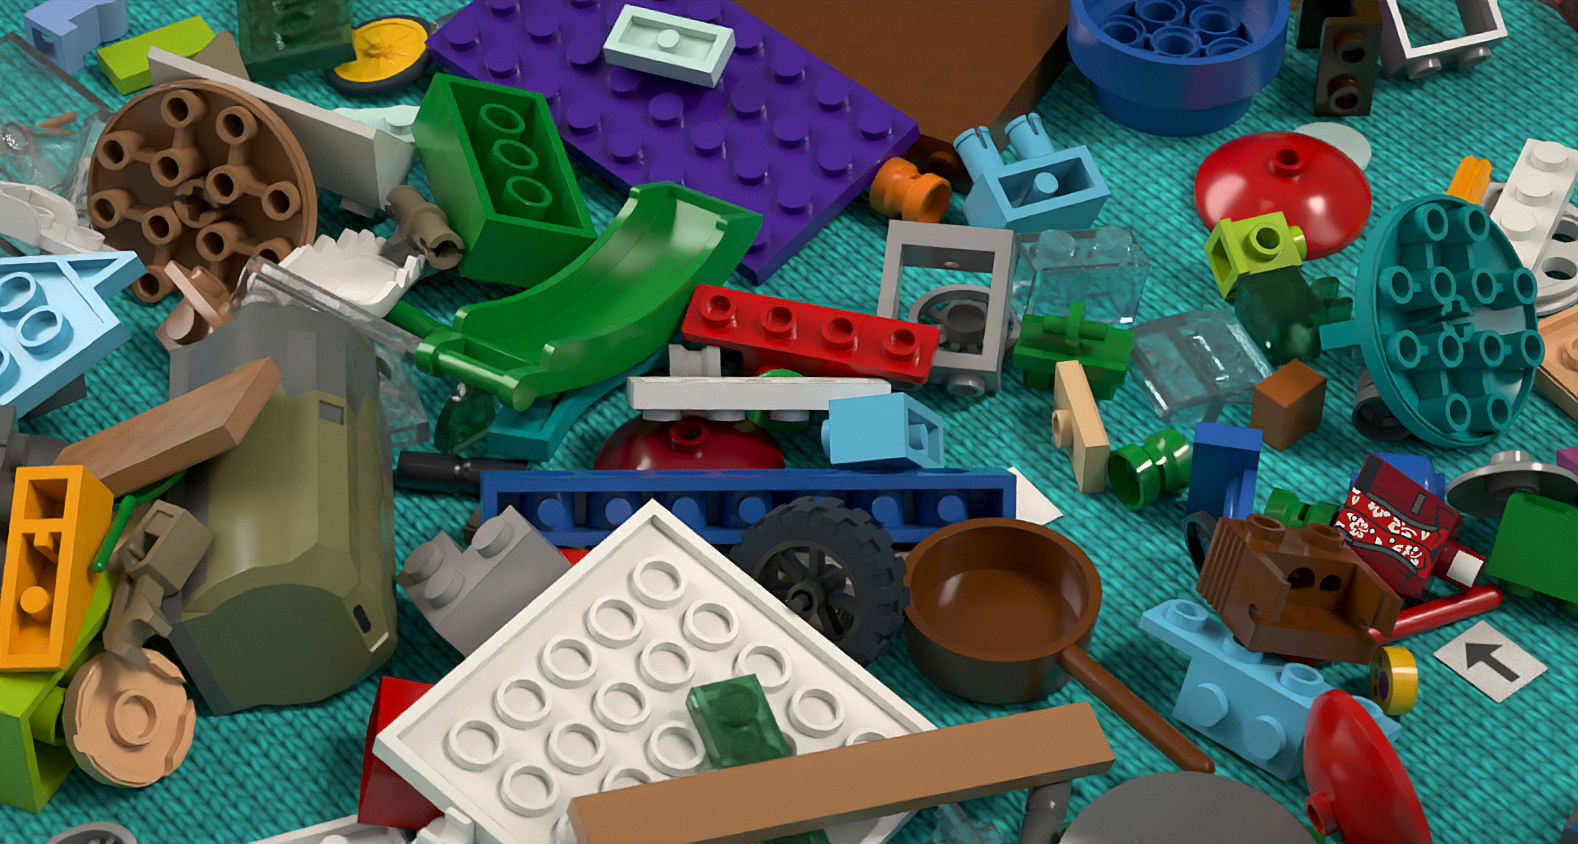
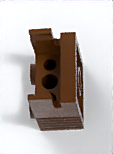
(1296, 590)

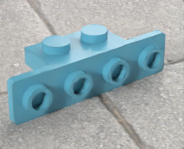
(1244, 695)

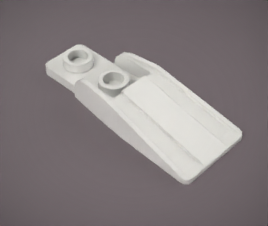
(45, 221)

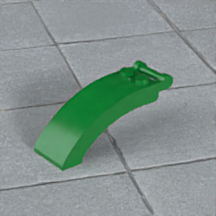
(602, 308)

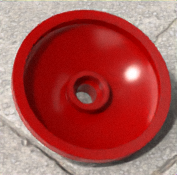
(1287, 173)
(1357, 778)

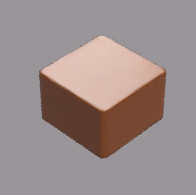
(1288, 404)

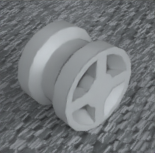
(693, 362)

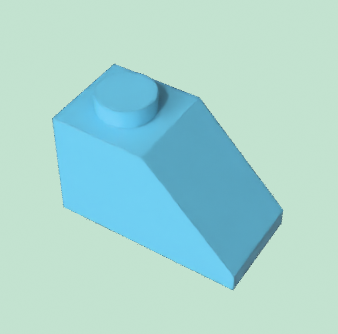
(882, 433)

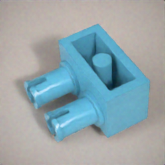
(1036, 193)

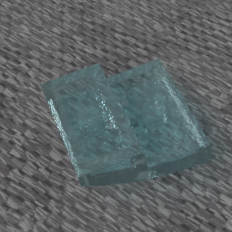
(1196, 364)

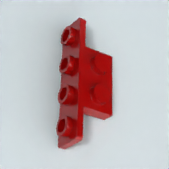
(809, 337)

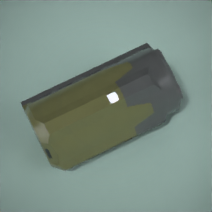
(300, 514)

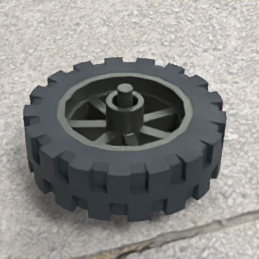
(851, 543)

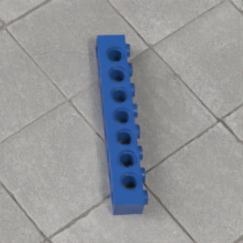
(723, 503)

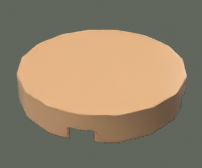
(128, 722)

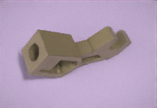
(155, 565)

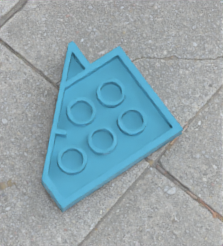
(58, 320)

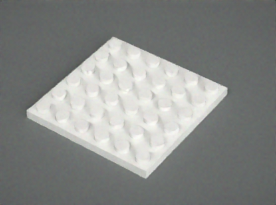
(597, 681)

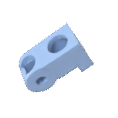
(74, 28)

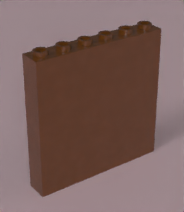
(936, 61)

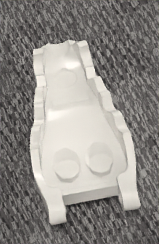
(361, 268)

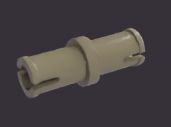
(424, 227)

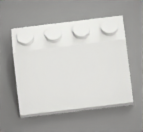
(340, 151)

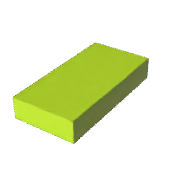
(127, 61)

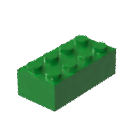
(501, 180)

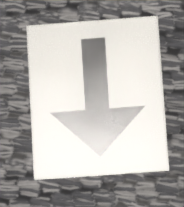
(1490, 661)

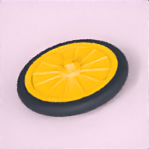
(388, 55)

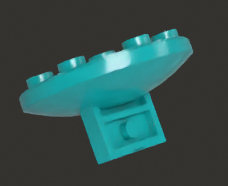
(1444, 321)

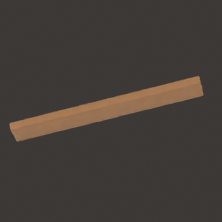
(850, 782)

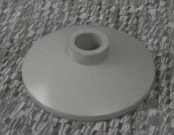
(1488, 487)

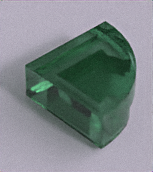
(464, 419)

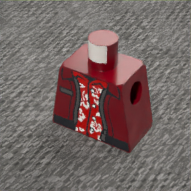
(1406, 532)

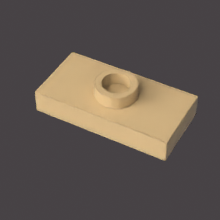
(1079, 427)

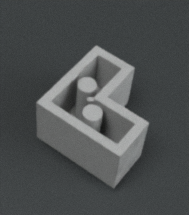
(481, 588)

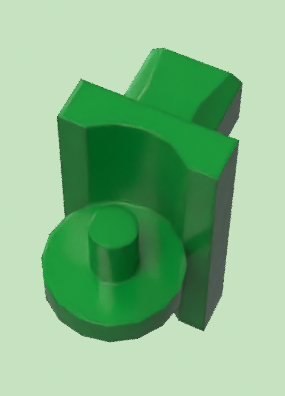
(1056, 338)

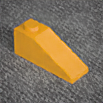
(48, 574)

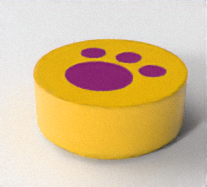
(1393, 680)

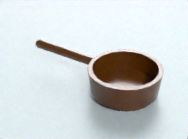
(1011, 617)

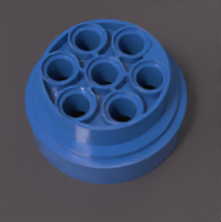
(1177, 62)

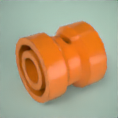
(907, 194)

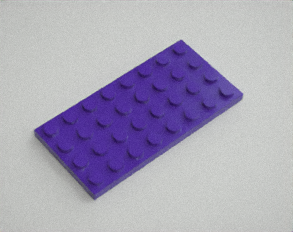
(769, 136)

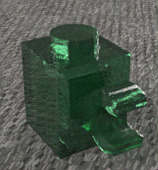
(1286, 312)

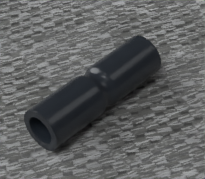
(448, 471)

